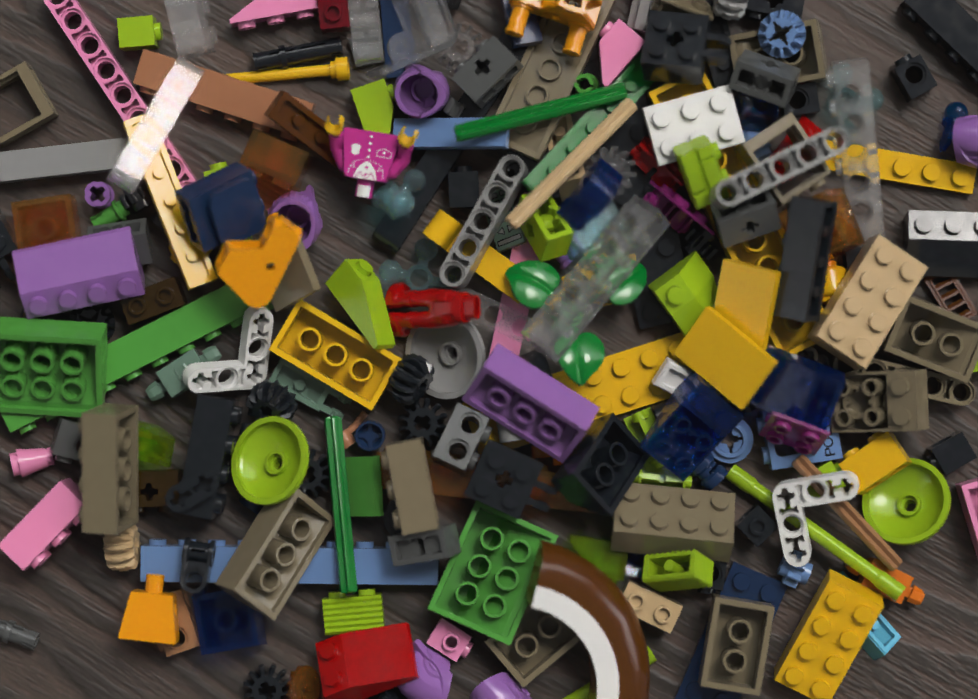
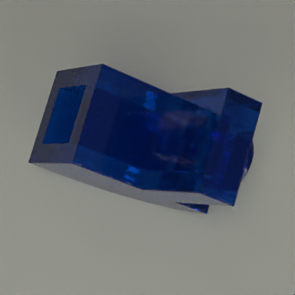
(592, 195)

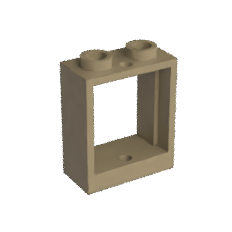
(37, 93)
(796, 134)

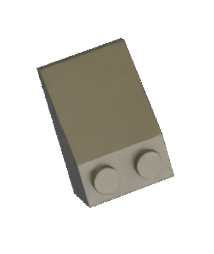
(809, 58)
(935, 339)

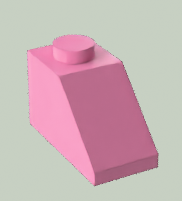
(616, 50)

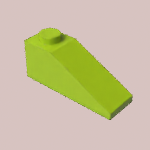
(375, 106)
(363, 300)

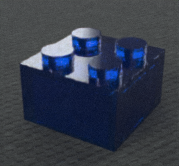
(226, 624)

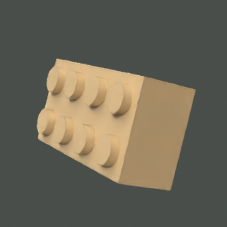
(867, 302)

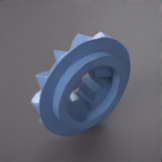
(795, 36)
(740, 448)

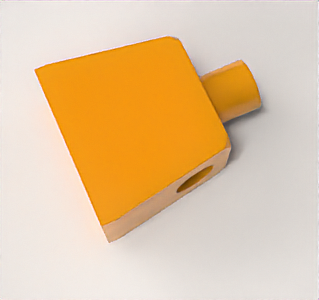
(151, 614)

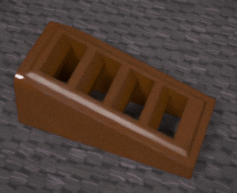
(964, 299)

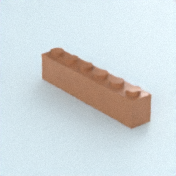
(216, 92)

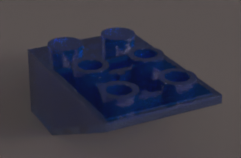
(800, 389)
(690, 426)

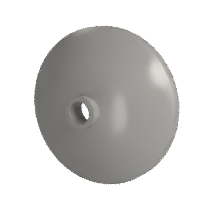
(452, 373)

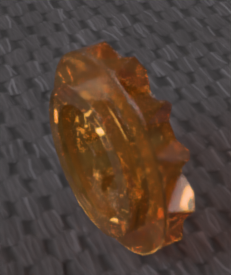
(305, 678)

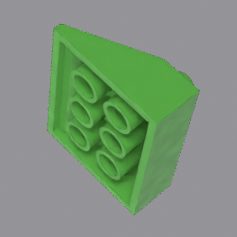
(52, 366)
(491, 575)

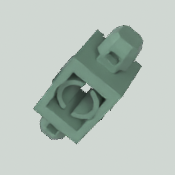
(172, 373)

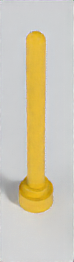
(336, 69)

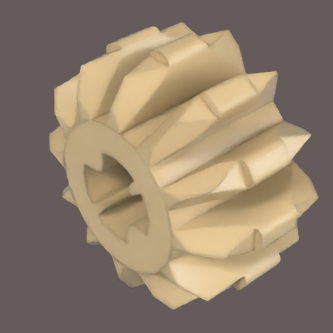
(122, 550)

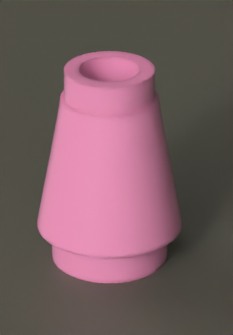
(30, 460)

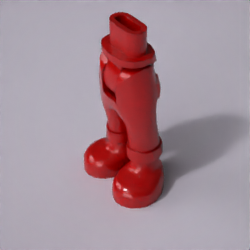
(445, 307)

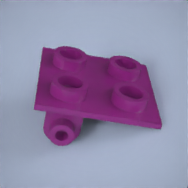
(675, 209)
(794, 433)

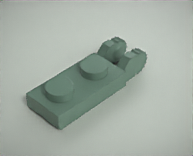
(307, 387)

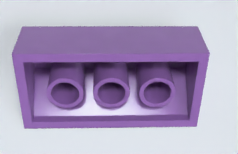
(78, 272)
(530, 403)

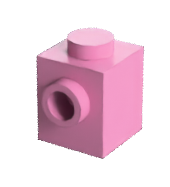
(450, 639)

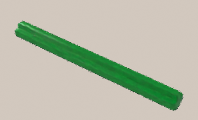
(540, 112)
(340, 504)

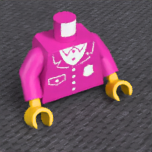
(369, 154)

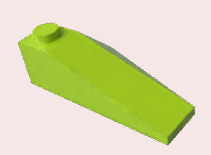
(686, 291)

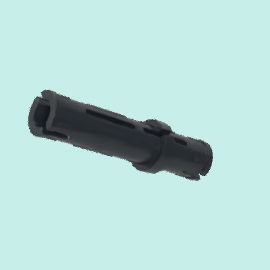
(297, 54)

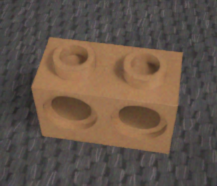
(187, 625)

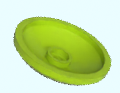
(259, 456)
(887, 504)

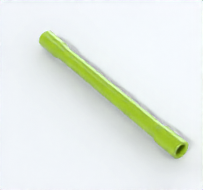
(879, 578)

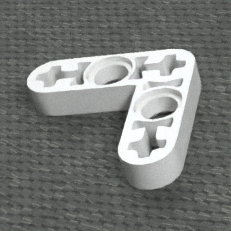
(239, 368)
(803, 499)

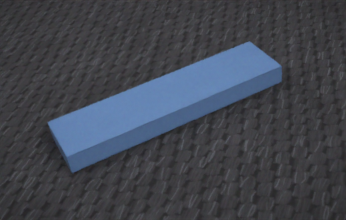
(439, 134)

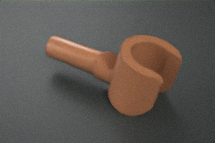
(347, 433)

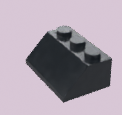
(943, 242)
(601, 466)

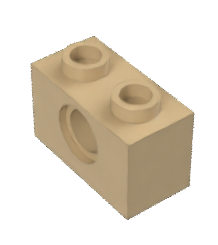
(652, 606)

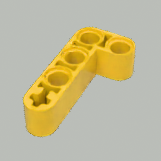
(444, 232)

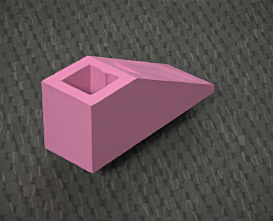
(273, 12)

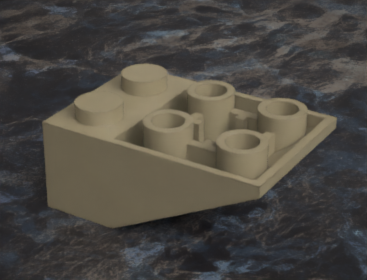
(882, 402)

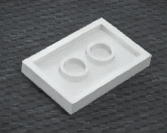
(694, 115)

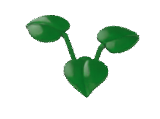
(536, 280)

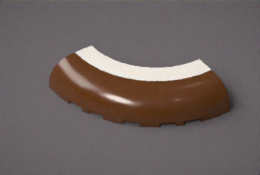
(599, 615)

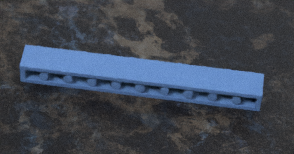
(371, 563)

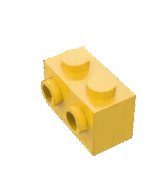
(876, 461)

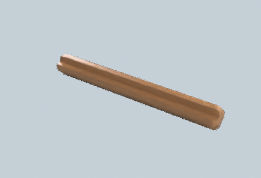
(851, 517)

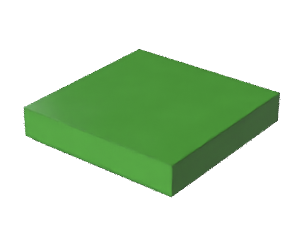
(364, 486)

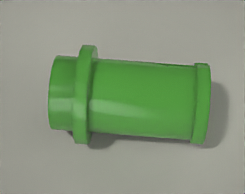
(583, 77)
(111, 214)

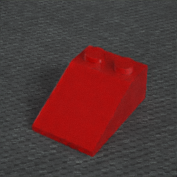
(366, 661)

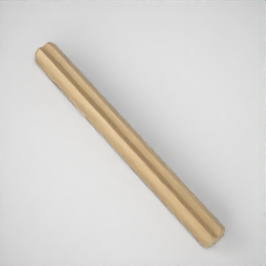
(571, 163)

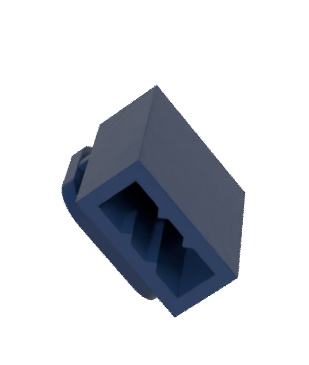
(221, 207)

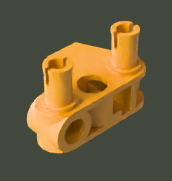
(578, 19)
(245, 261)

